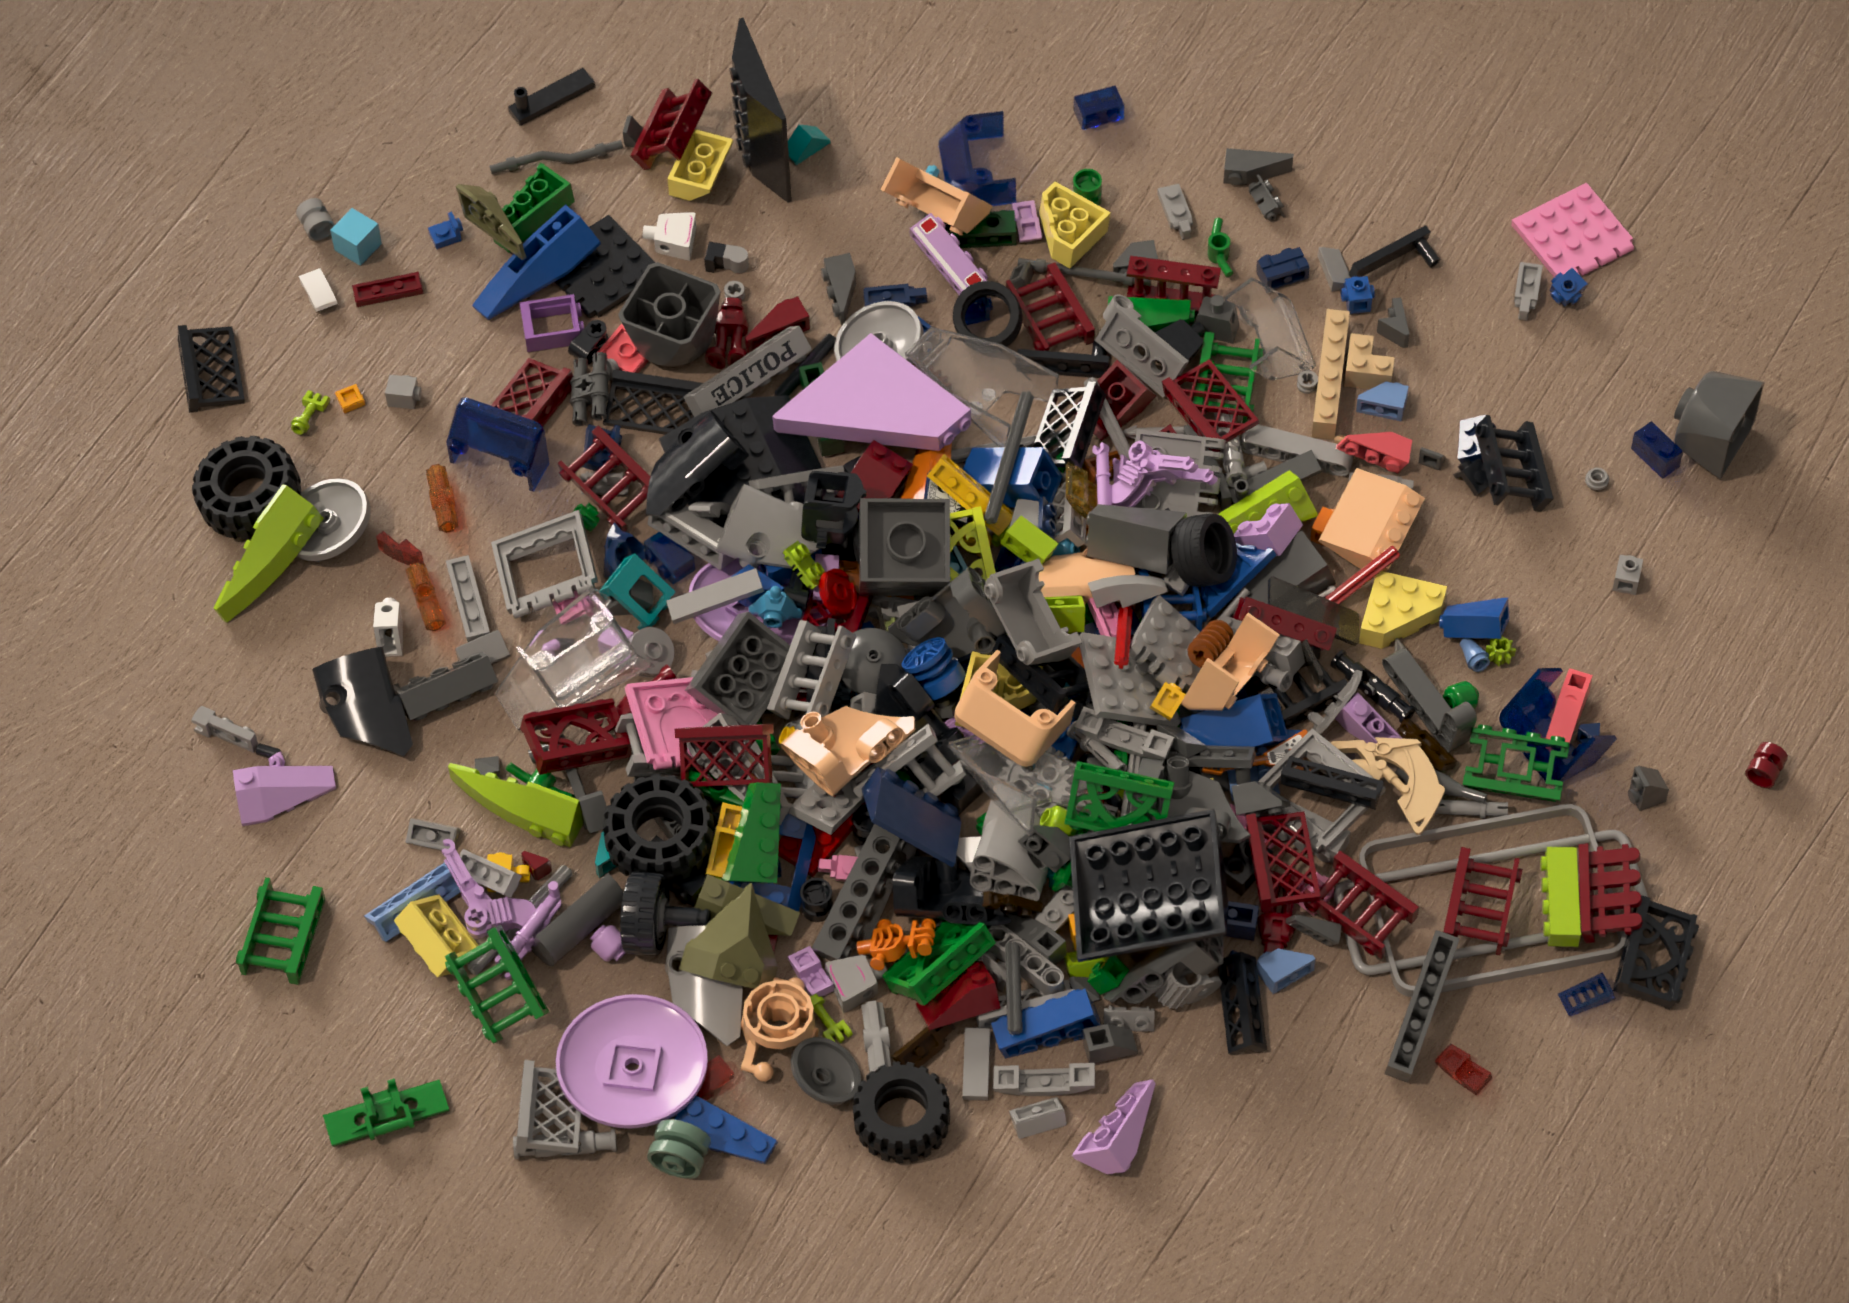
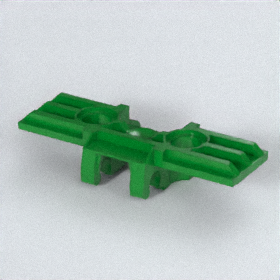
(384, 1107)

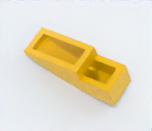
(723, 839)

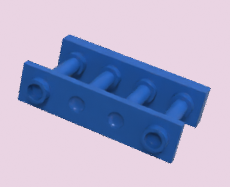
(1198, 613)

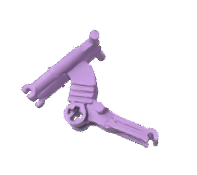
(1138, 476)
(505, 911)

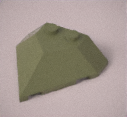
(733, 945)

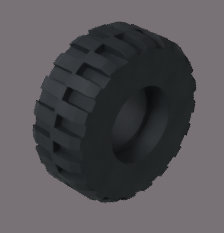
(230, 466)
(652, 799)

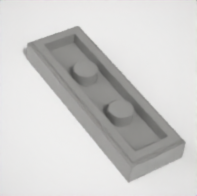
(976, 1063)

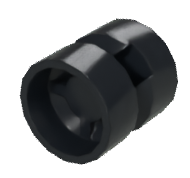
(861, 825)
(816, 899)

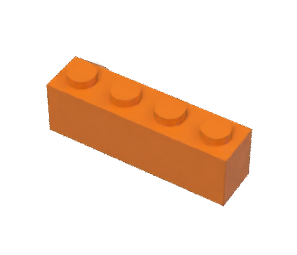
(922, 464)

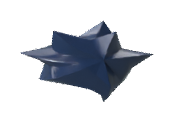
(618, 547)

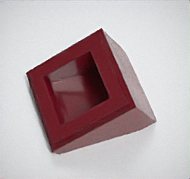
(538, 865)

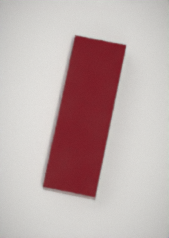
(387, 289)

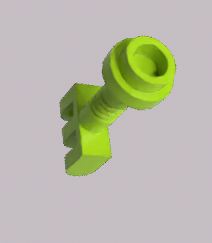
(300, 424)
(832, 1028)

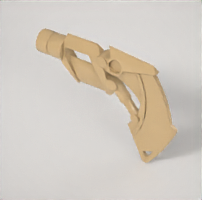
(1423, 791)

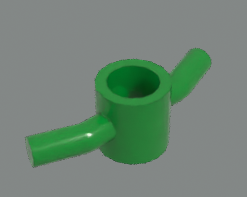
(1219, 248)
(546, 780)

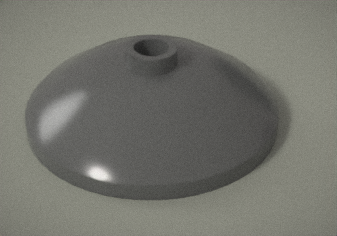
(863, 672)
(825, 1070)

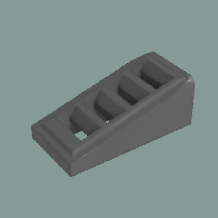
(1320, 930)

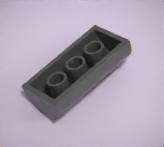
(578, 921)

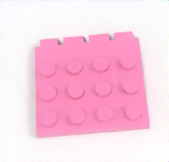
(1574, 232)
(657, 711)

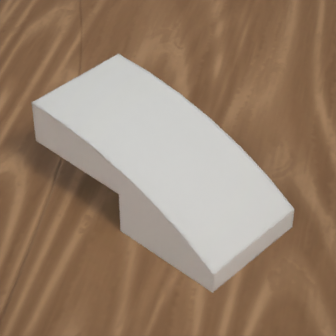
(318, 290)

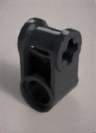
(589, 341)

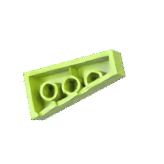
(1282, 490)

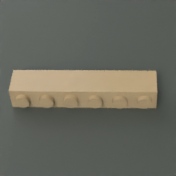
(1330, 374)

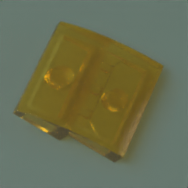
(1080, 491)

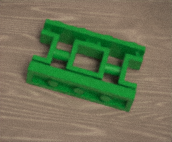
(1513, 781)

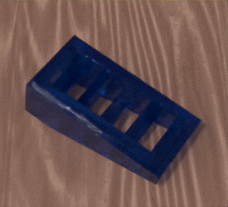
(1592, 983)

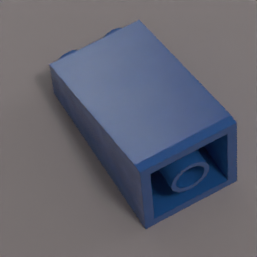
(1031, 477)
(1249, 722)

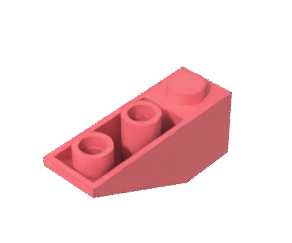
(1382, 449)
(1570, 705)

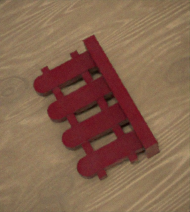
(1603, 880)

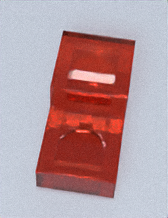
(403, 552)
(1463, 1070)
(716, 1075)

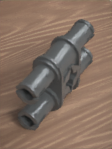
(589, 389)

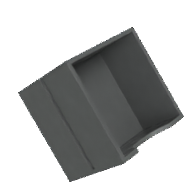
(903, 546)

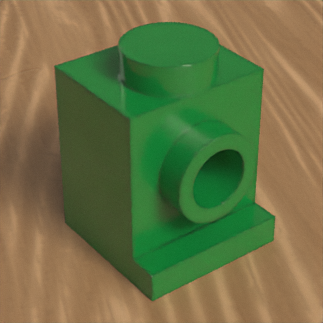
(1107, 974)

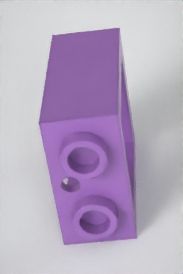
(545, 308)

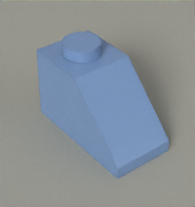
(1384, 401)
(1283, 968)

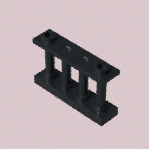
(1529, 455)
(1043, 684)
(1314, 702)

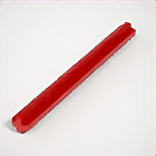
(1123, 636)

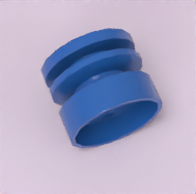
(934, 667)

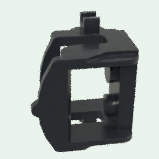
(830, 508)

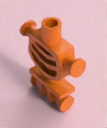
(890, 943)

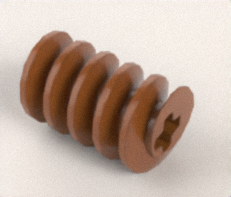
(1210, 642)

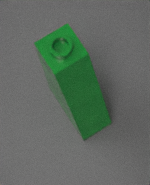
(1161, 312)

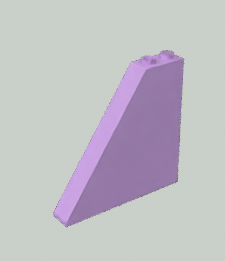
(877, 398)

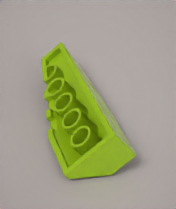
(276, 542)
(527, 806)

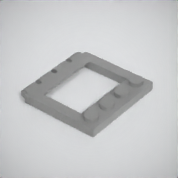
(534, 540)
(1320, 751)

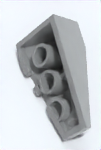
(726, 720)

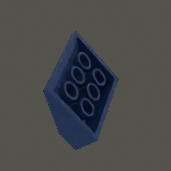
(913, 814)

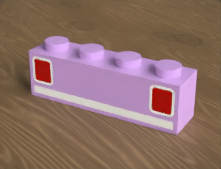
(945, 253)

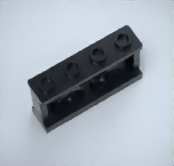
(1630, 971)

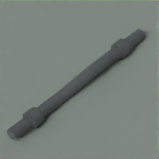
(513, 163)
(1040, 266)

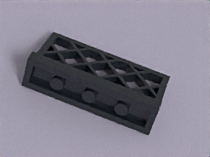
(191, 372)
(652, 385)
(1081, 428)

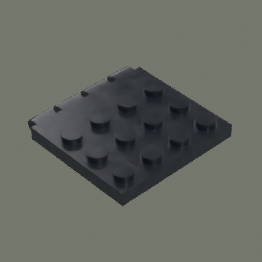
(608, 272)

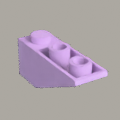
(1363, 721)

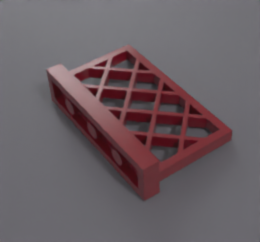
(549, 401)
(1191, 412)
(854, 619)
(729, 734)
(1262, 867)

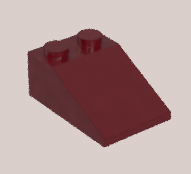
(1124, 394)
(880, 472)
(963, 998)

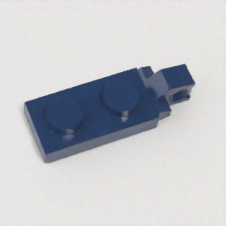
(897, 293)

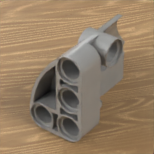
(763, 527)
(1002, 862)
(707, 1001)

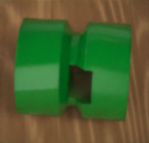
(1088, 185)

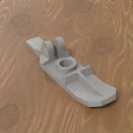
(1333, 709)

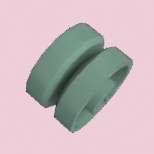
(679, 1149)

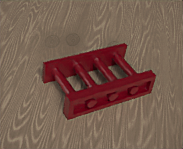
(660, 121)
(1172, 272)
(1063, 295)
(616, 458)
(1287, 623)
(1364, 882)
(1462, 886)

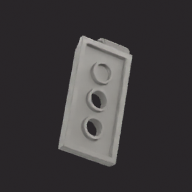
(1124, 334)
(835, 809)

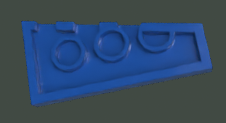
(728, 1132)

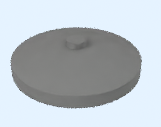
(887, 320)
(345, 518)

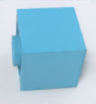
(356, 236)

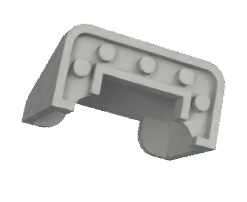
(1027, 615)

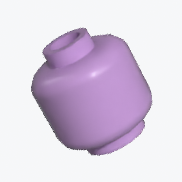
(607, 943)

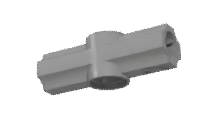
(875, 1035)

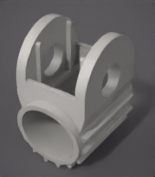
(1178, 992)

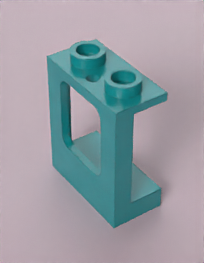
(623, 580)

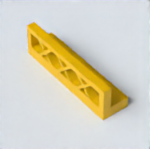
(967, 491)

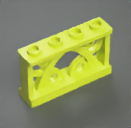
(978, 531)

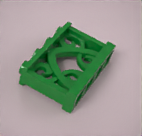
(1115, 779)
(952, 953)

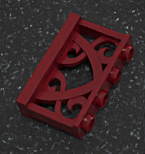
(574, 756)

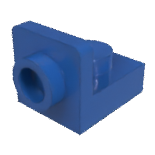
(446, 232)

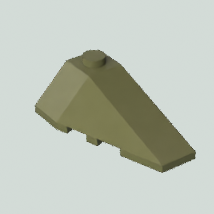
(485, 212)
(719, 893)

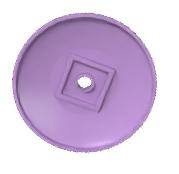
(627, 1031)

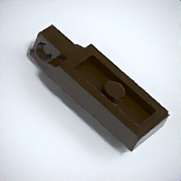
(1438, 756)
(1011, 903)
(923, 1046)

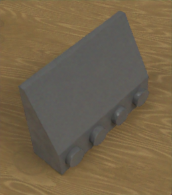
(741, 670)

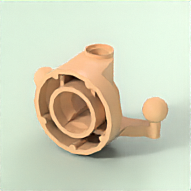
(776, 1001)

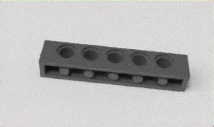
(824, 944)
(1421, 1006)

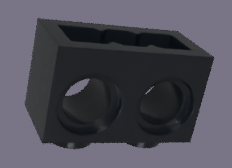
(1240, 862)

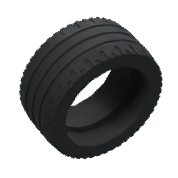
(983, 289)
(1204, 550)

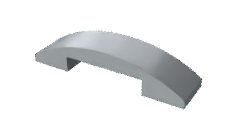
(1124, 737)
(1044, 1082)

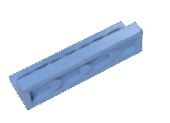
(434, 883)

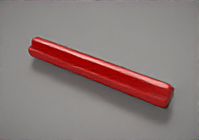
(1364, 575)

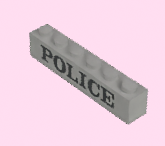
(750, 371)

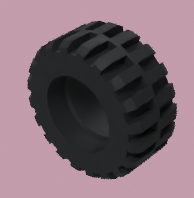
(894, 1083)

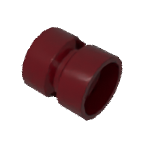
(1766, 765)

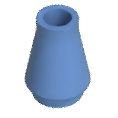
(1475, 656)

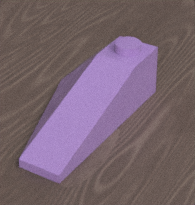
(273, 789)
(1118, 1137)

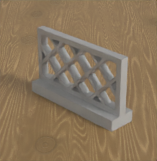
(527, 1113)

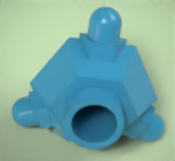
(775, 608)

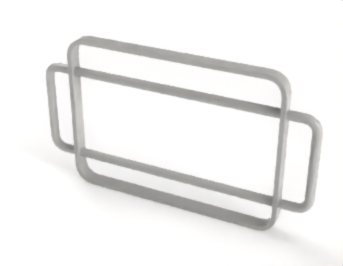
(1471, 827)

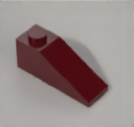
(783, 315)

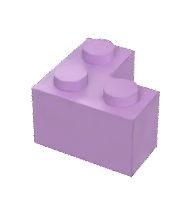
(1272, 531)

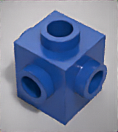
(1573, 282)
(1357, 294)

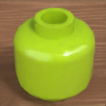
(1056, 817)

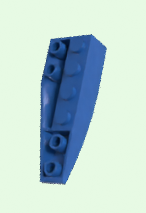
(549, 256)

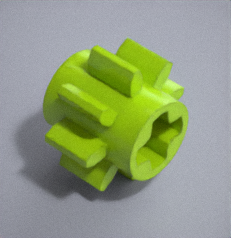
(1500, 651)

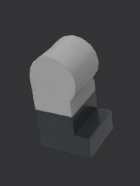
(726, 257)

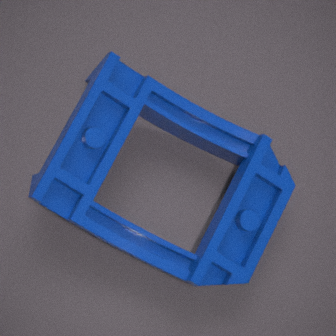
(782, 894)

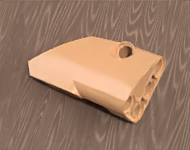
(1071, 573)
(843, 744)

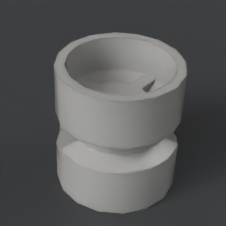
(315, 219)

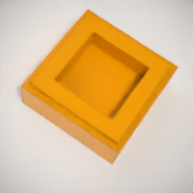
(350, 398)

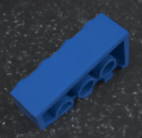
(1048, 1024)

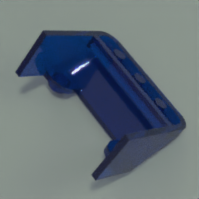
(957, 160)
(500, 435)
(1530, 713)

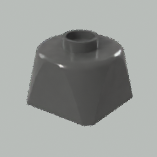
(671, 315)
(1717, 418)

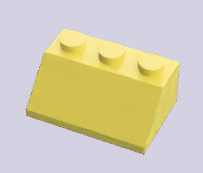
(699, 165)
(434, 932)

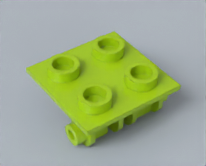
(800, 556)

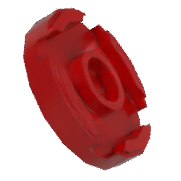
(837, 592)

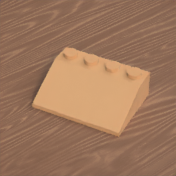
(1370, 518)

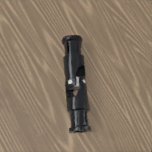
(1375, 688)

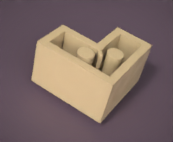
(1363, 368)

